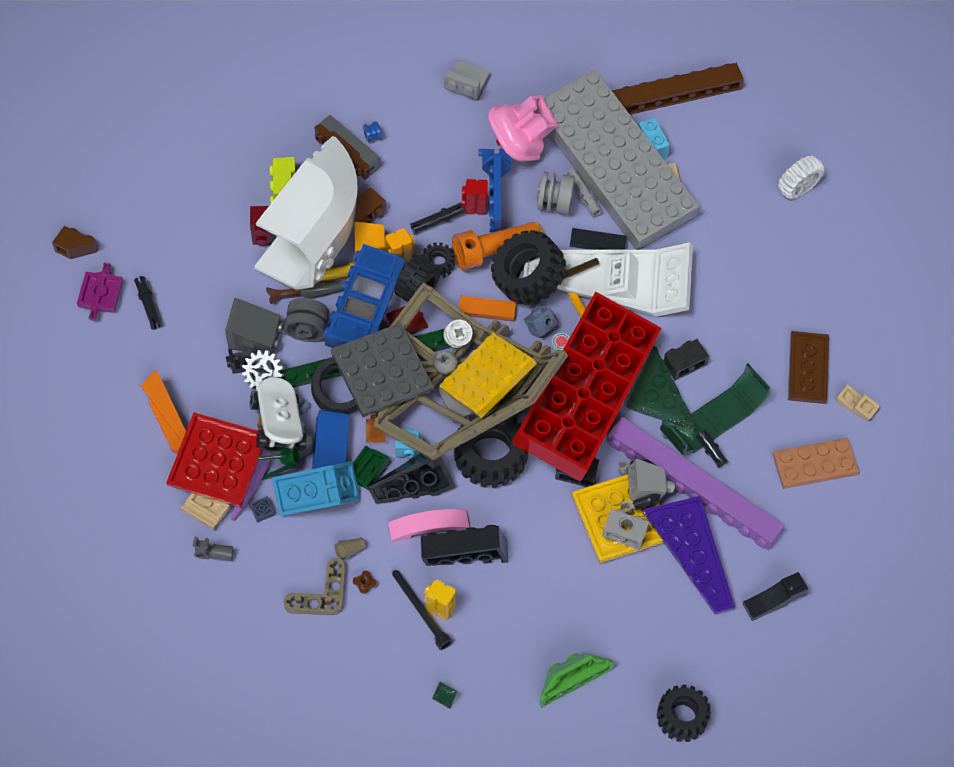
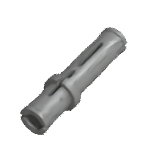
(586, 196)

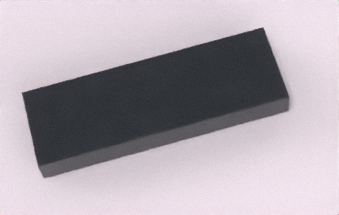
(597, 240)

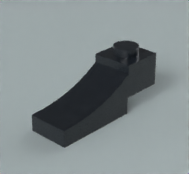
(776, 597)

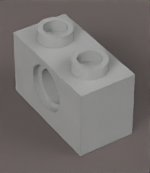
(631, 538)

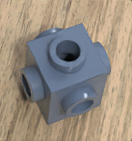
(540, 321)

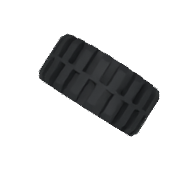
(517, 252)
(492, 471)

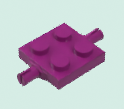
(100, 291)

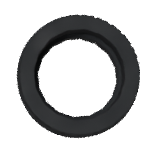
(319, 398)

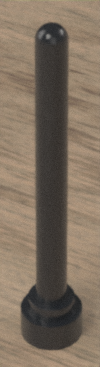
(441, 639)

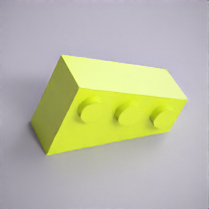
(282, 172)

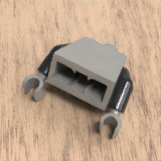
(646, 483)

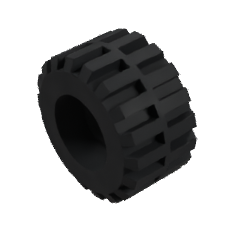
(414, 274)
(691, 699)

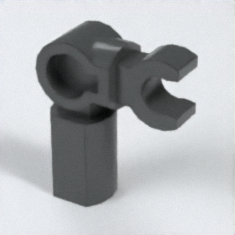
(218, 552)

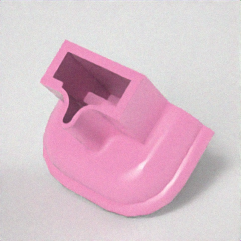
(522, 127)

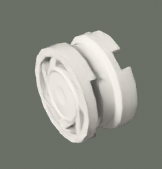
(457, 333)

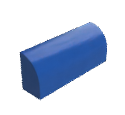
(330, 439)

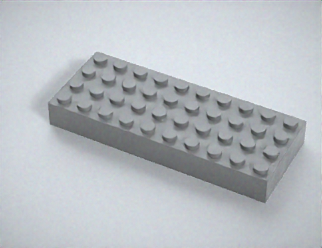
(618, 161)

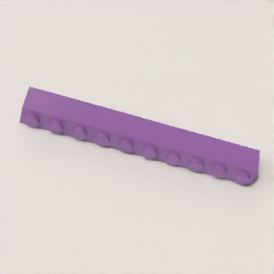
(695, 482)

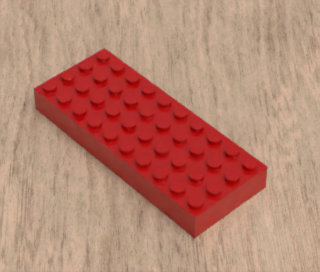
(588, 388)

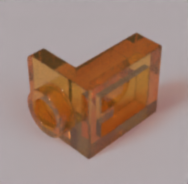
(372, 432)

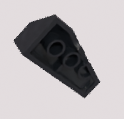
(413, 479)

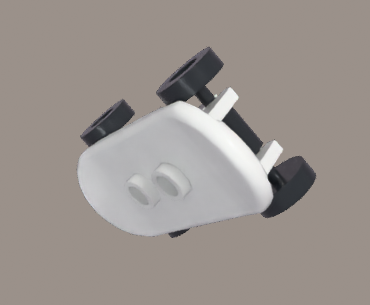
(279, 414)

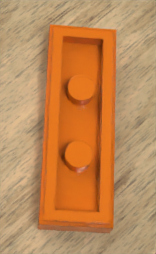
(487, 308)

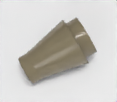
(349, 547)

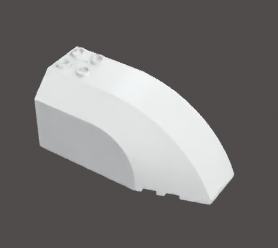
(311, 218)

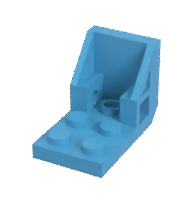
(316, 488)

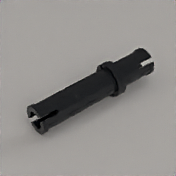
(436, 218)
(145, 296)

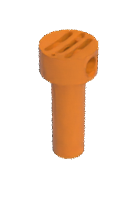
(471, 249)

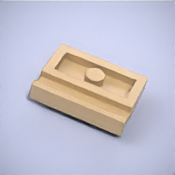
(205, 510)

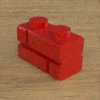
(475, 196)

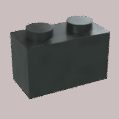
(686, 359)

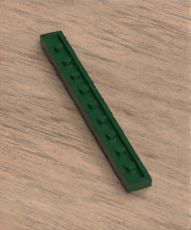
(303, 374)

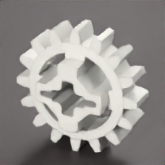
(264, 363)

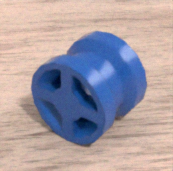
(372, 131)

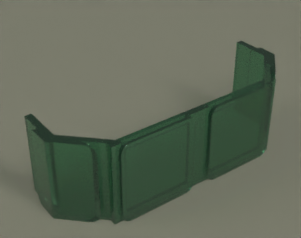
(721, 412)

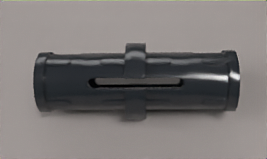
(711, 448)

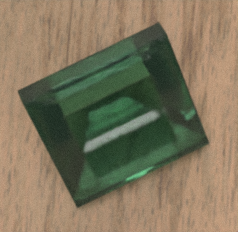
(444, 695)

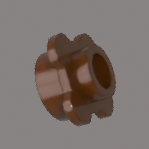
(364, 587)

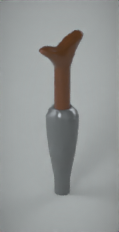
(319, 289)

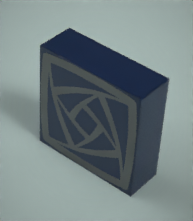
(262, 509)

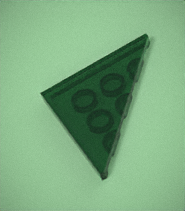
(658, 394)

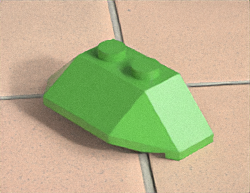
(573, 674)

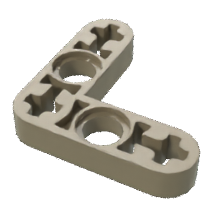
(328, 597)

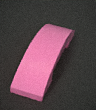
(428, 522)

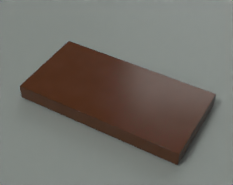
(808, 367)

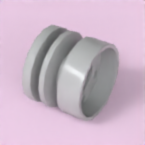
(556, 192)

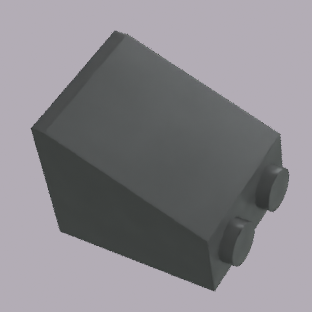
(252, 328)

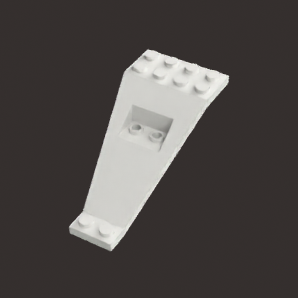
(649, 279)

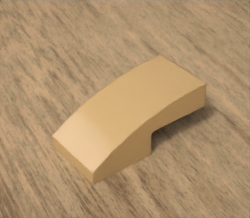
(860, 405)

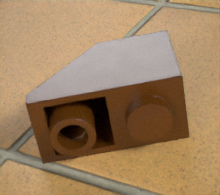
(369, 206)
(73, 243)

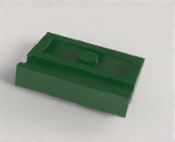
(369, 466)

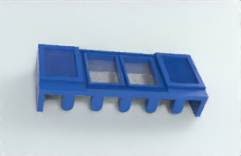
(364, 296)

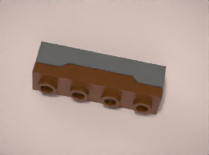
(363, 158)

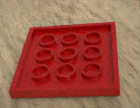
(215, 460)

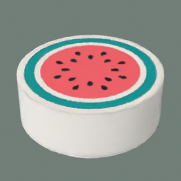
(559, 341)

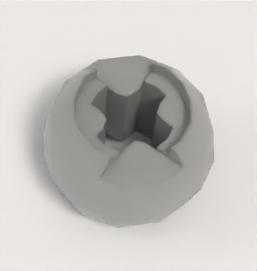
(445, 362)

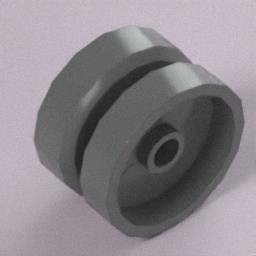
(306, 319)

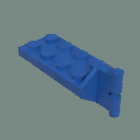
(495, 166)

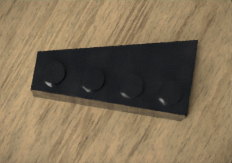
(464, 546)

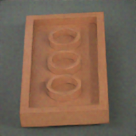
(815, 463)

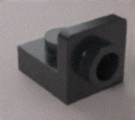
(236, 360)

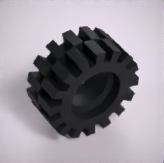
(442, 251)

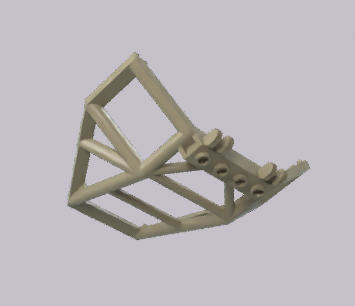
(513, 401)

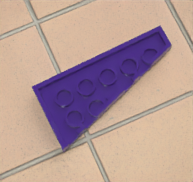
(690, 540)

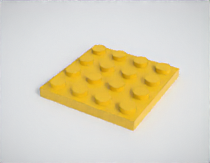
(487, 375)
(594, 508)

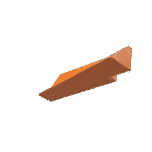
(164, 411)

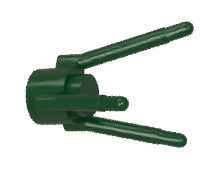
(287, 456)

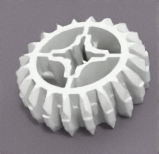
(801, 177)

